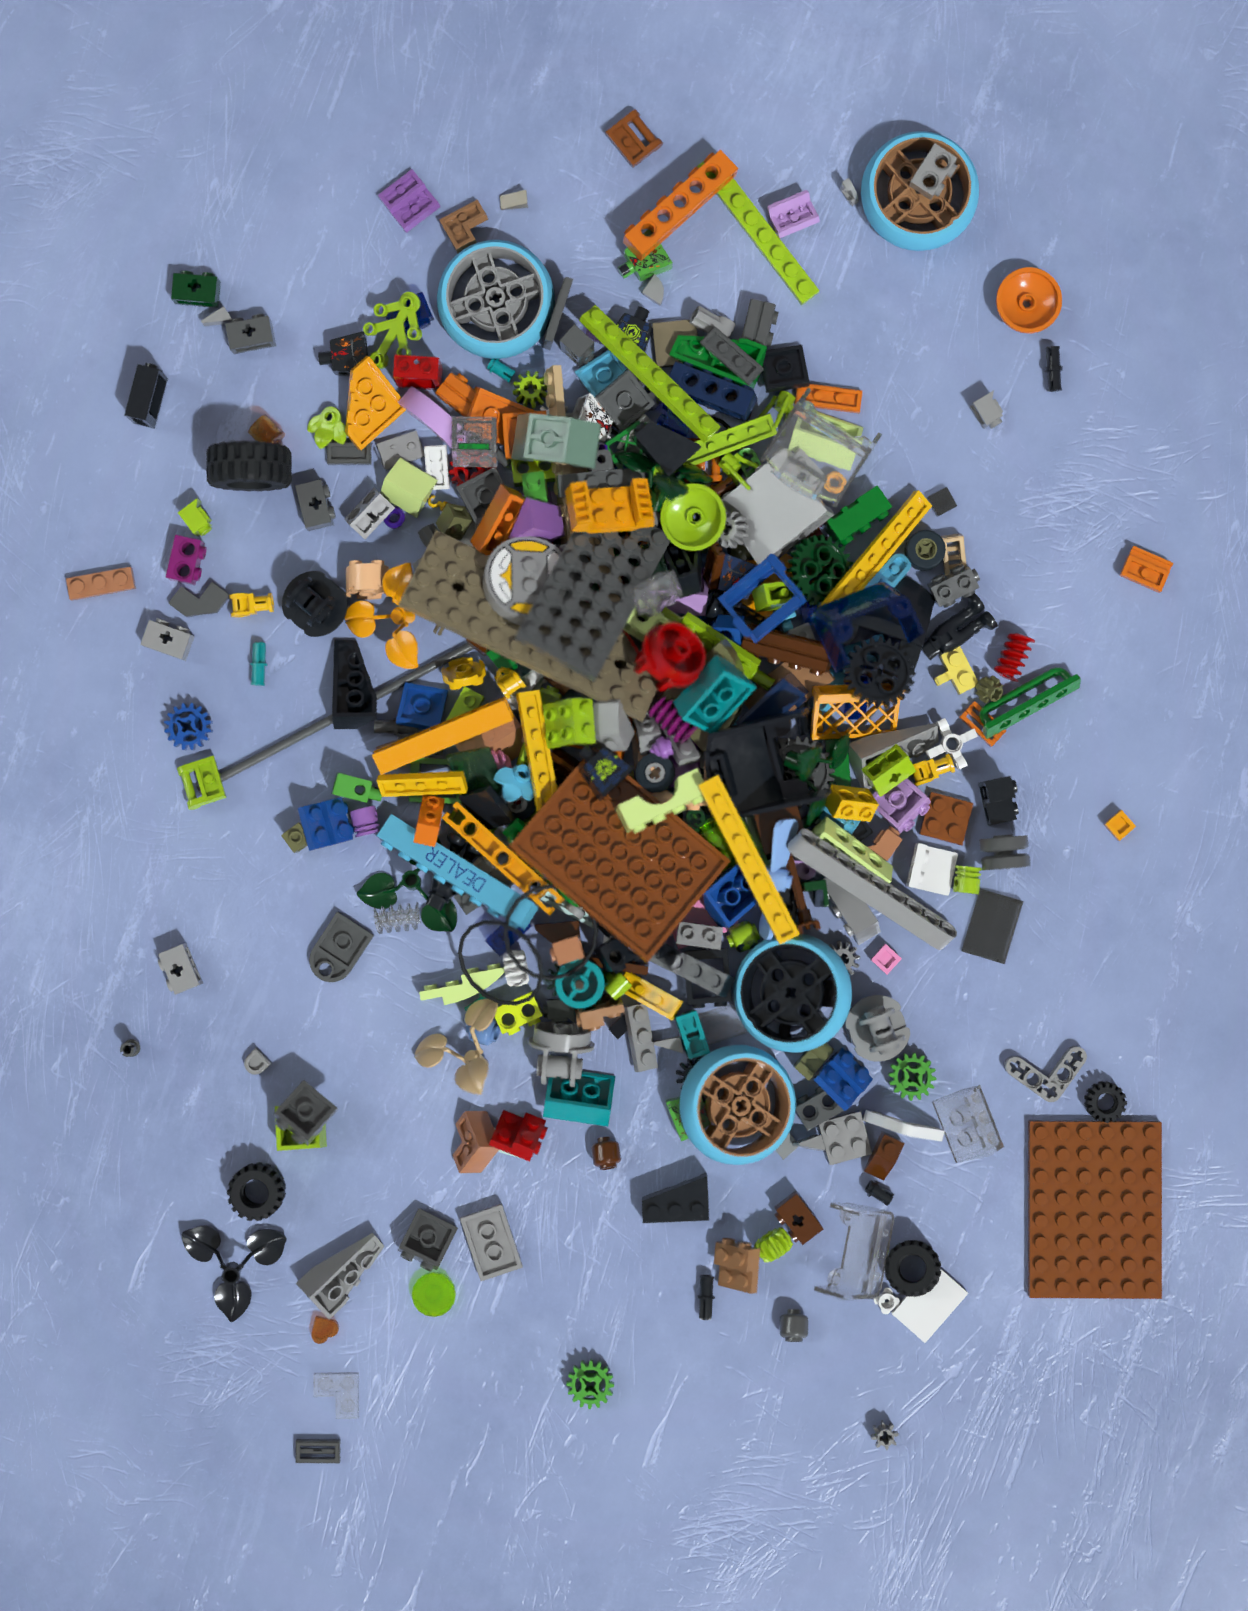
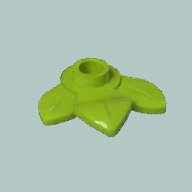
(327, 430)

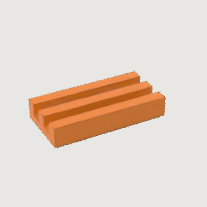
(969, 711)

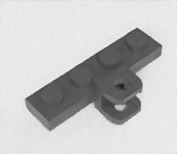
(601, 477)

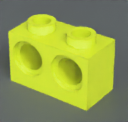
(520, 1017)

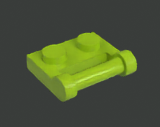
(208, 779)

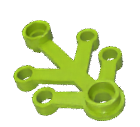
(395, 327)

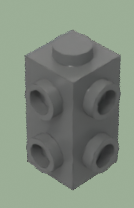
(958, 583)

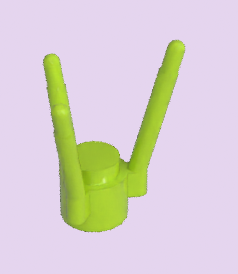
(783, 404)
(731, 466)

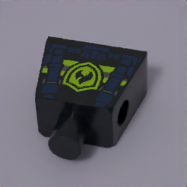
(636, 327)
(603, 770)

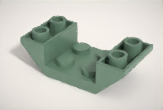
(556, 440)

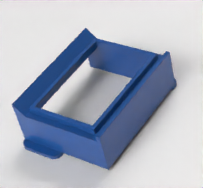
(750, 582)

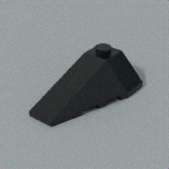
(353, 694)

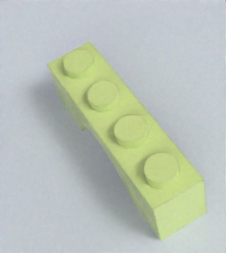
(637, 813)

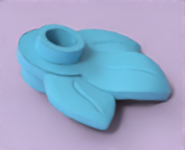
(513, 784)

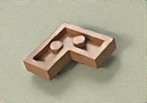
(458, 224)

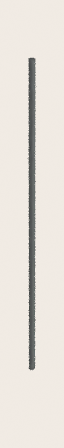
(328, 720)

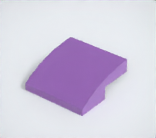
(409, 201)

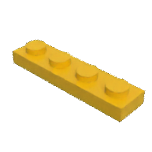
(422, 783)

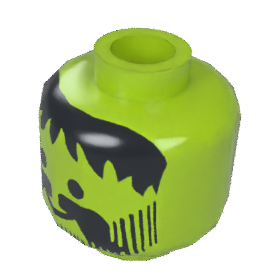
(743, 936)

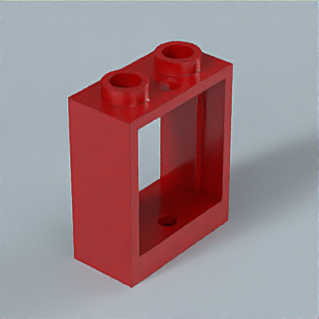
(424, 375)

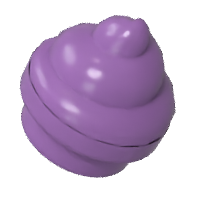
(662, 747)

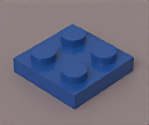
(421, 706)

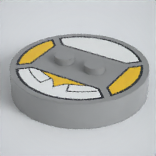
(517, 575)

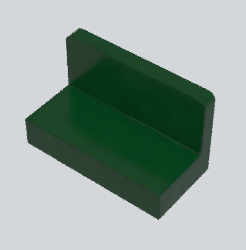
(819, 890)

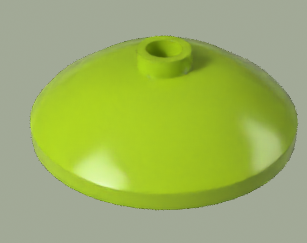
(679, 521)

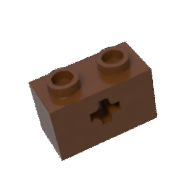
(793, 1206)

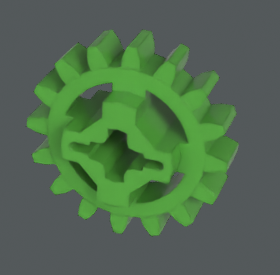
(905, 1083)
(595, 1391)

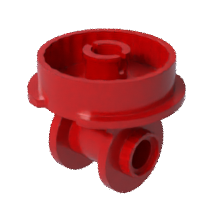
(671, 655)

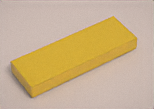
(652, 996)

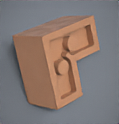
(474, 1151)

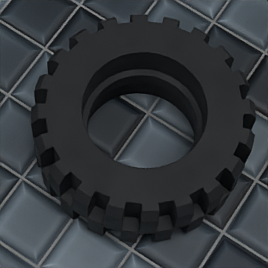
(249, 466)

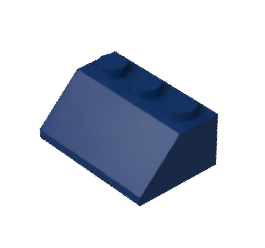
(729, 898)

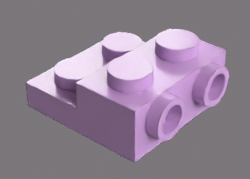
(902, 805)

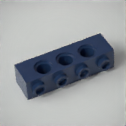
(739, 408)

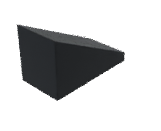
(619, 1027)

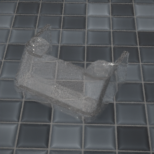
(863, 1253)

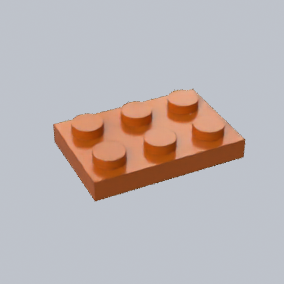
(492, 405)

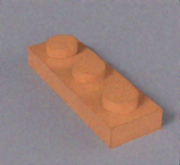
(101, 583)

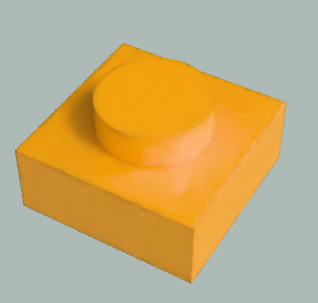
(1119, 825)

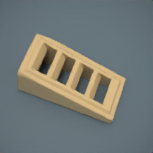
(953, 538)

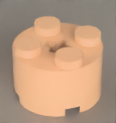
(365, 579)

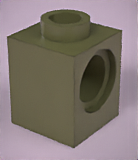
(454, 521)
(295, 838)

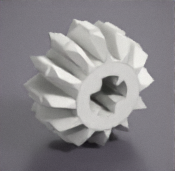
(513, 974)

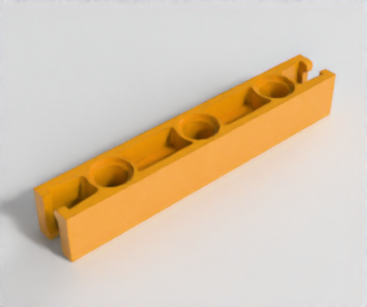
(443, 735)
(492, 847)

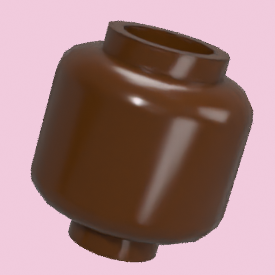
(606, 1153)

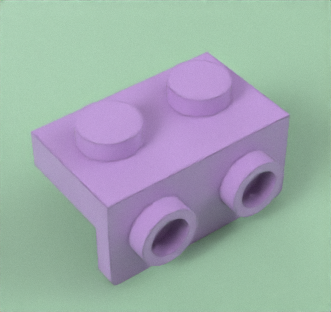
(792, 214)

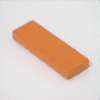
(832, 398)

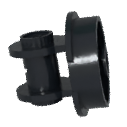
(314, 603)

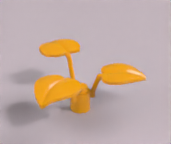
(360, 617)

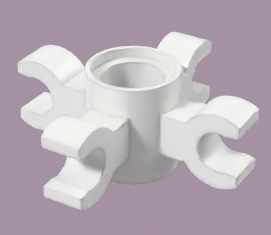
(956, 754)

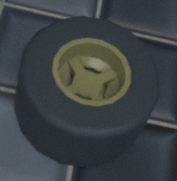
(925, 543)

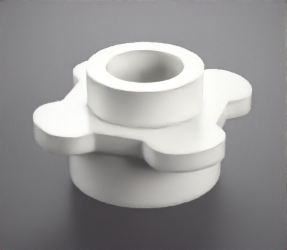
(887, 1307)

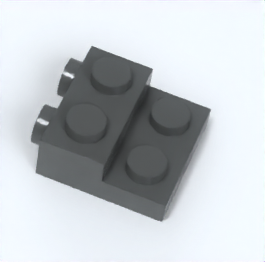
(479, 492)
(304, 1113)
(427, 1240)

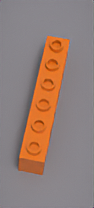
(643, 245)

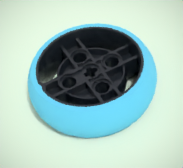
(816, 1024)

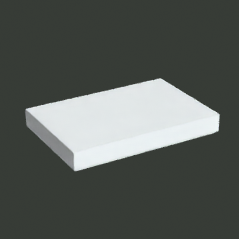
(927, 1312)

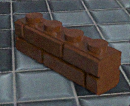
(790, 649)

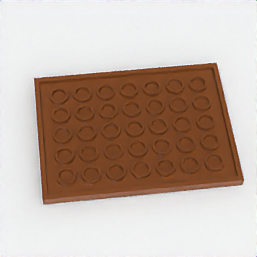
(624, 880)
(1095, 1209)

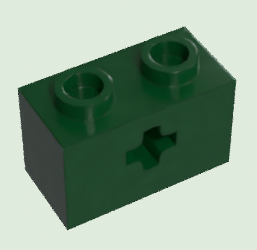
(205, 296)

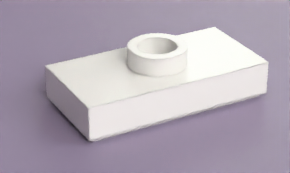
(437, 465)

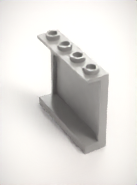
(774, 513)

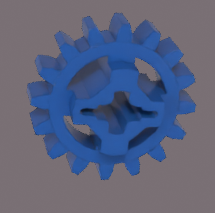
(183, 734)

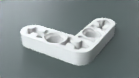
(903, 1127)

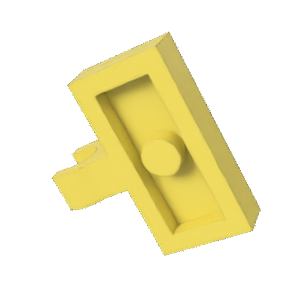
(957, 670)

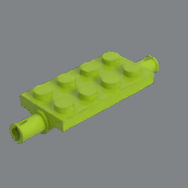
(712, 638)

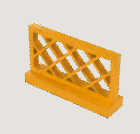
(840, 695)

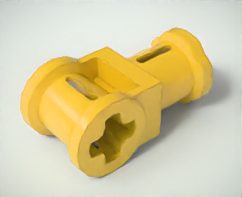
(247, 604)
(509, 681)
(928, 770)

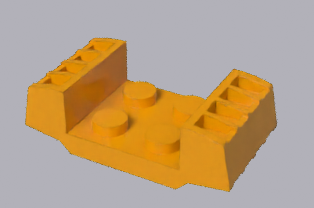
(609, 508)

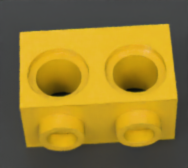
(851, 803)

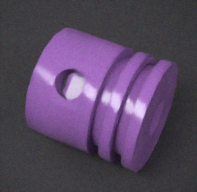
(365, 821)

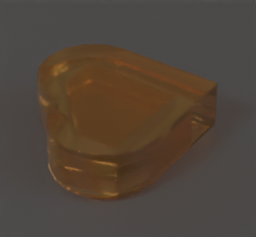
(323, 1329)

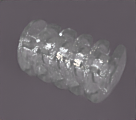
(397, 918)

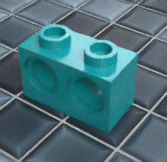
(692, 1034)

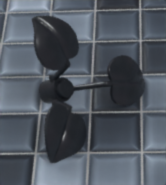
(231, 1296)

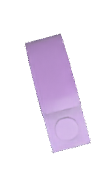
(428, 413)

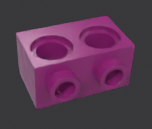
(179, 559)

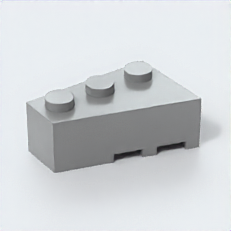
(854, 912)

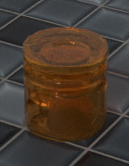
(266, 430)

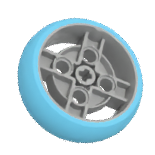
(457, 312)

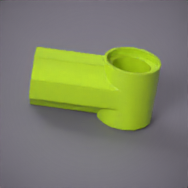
(615, 984)

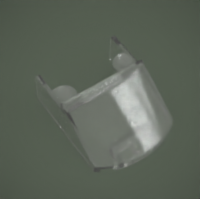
(816, 454)

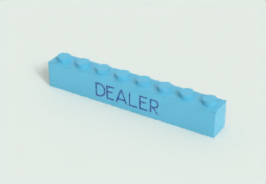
(457, 872)

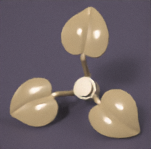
(473, 1074)

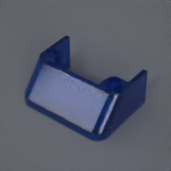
(834, 623)

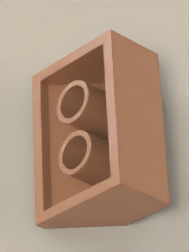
(504, 738)

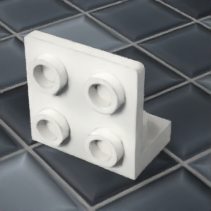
(932, 869)

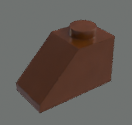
(559, 930)
(884, 1156)

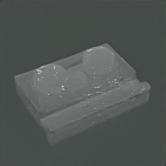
(721, 1024)

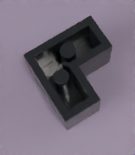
(998, 801)

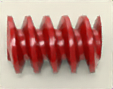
(1013, 656)

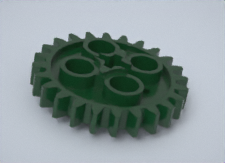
(808, 556)

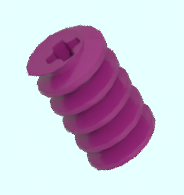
(671, 720)

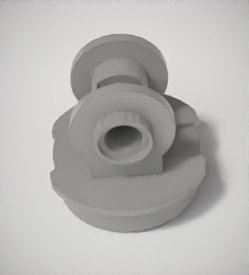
(877, 1028)
(563, 1038)

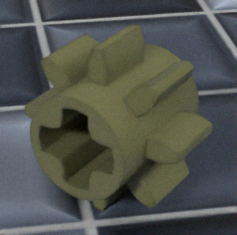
(989, 689)

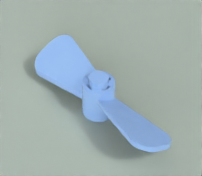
(783, 833)

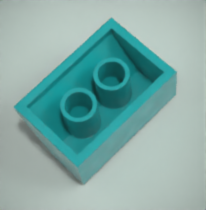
(714, 695)
(585, 1103)

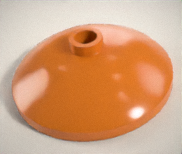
(1032, 286)

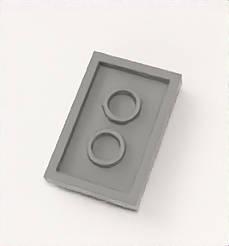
(491, 1242)

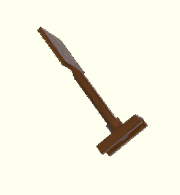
(765, 825)

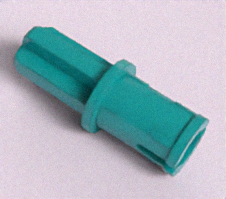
(258, 664)

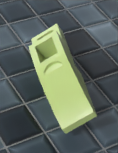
(455, 992)

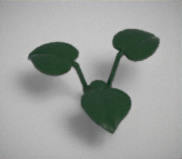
(665, 486)
(804, 764)
(380, 891)

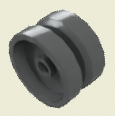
(1004, 852)

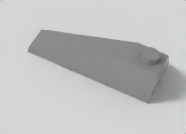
(611, 726)

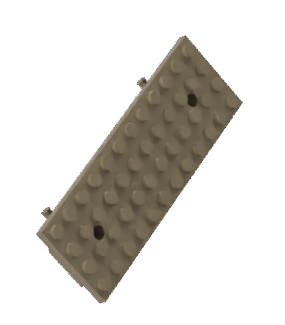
(451, 595)

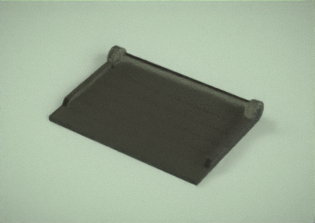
(992, 926)

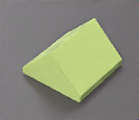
(408, 487)

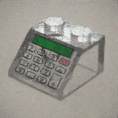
(474, 441)

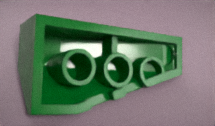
(691, 351)

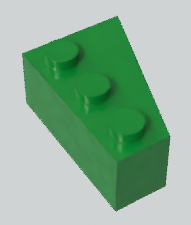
(858, 516)

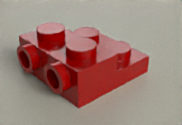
(519, 1134)

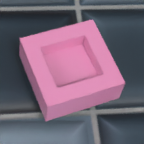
(886, 959)

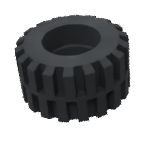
(248, 1208)
(893, 1273)

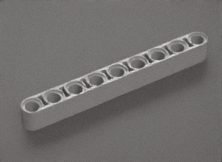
(871, 889)

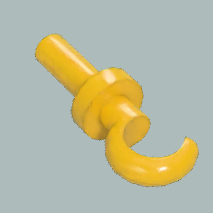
(439, 504)

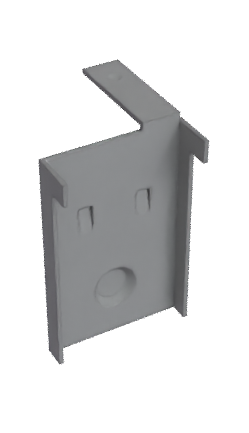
(404, 446)

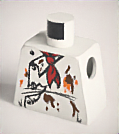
(589, 410)

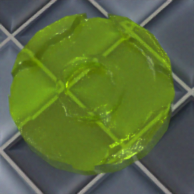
(433, 1294)

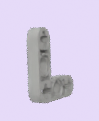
(1052, 1079)

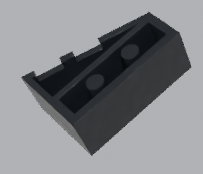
(687, 568)
(678, 1203)

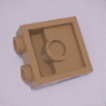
(592, 1016)
(737, 1265)

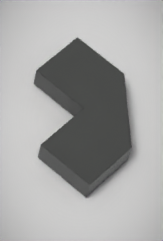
(209, 602)

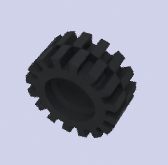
(1118, 1104)

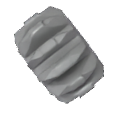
(734, 536)
(850, 958)

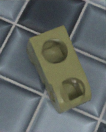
(812, 1060)

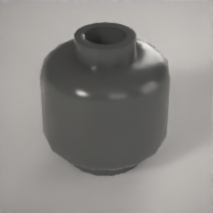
(793, 1326)

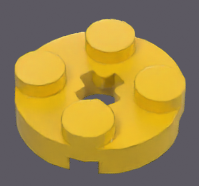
(463, 673)

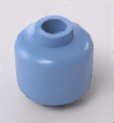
(487, 1036)

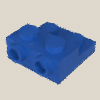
(326, 823)
(843, 1078)

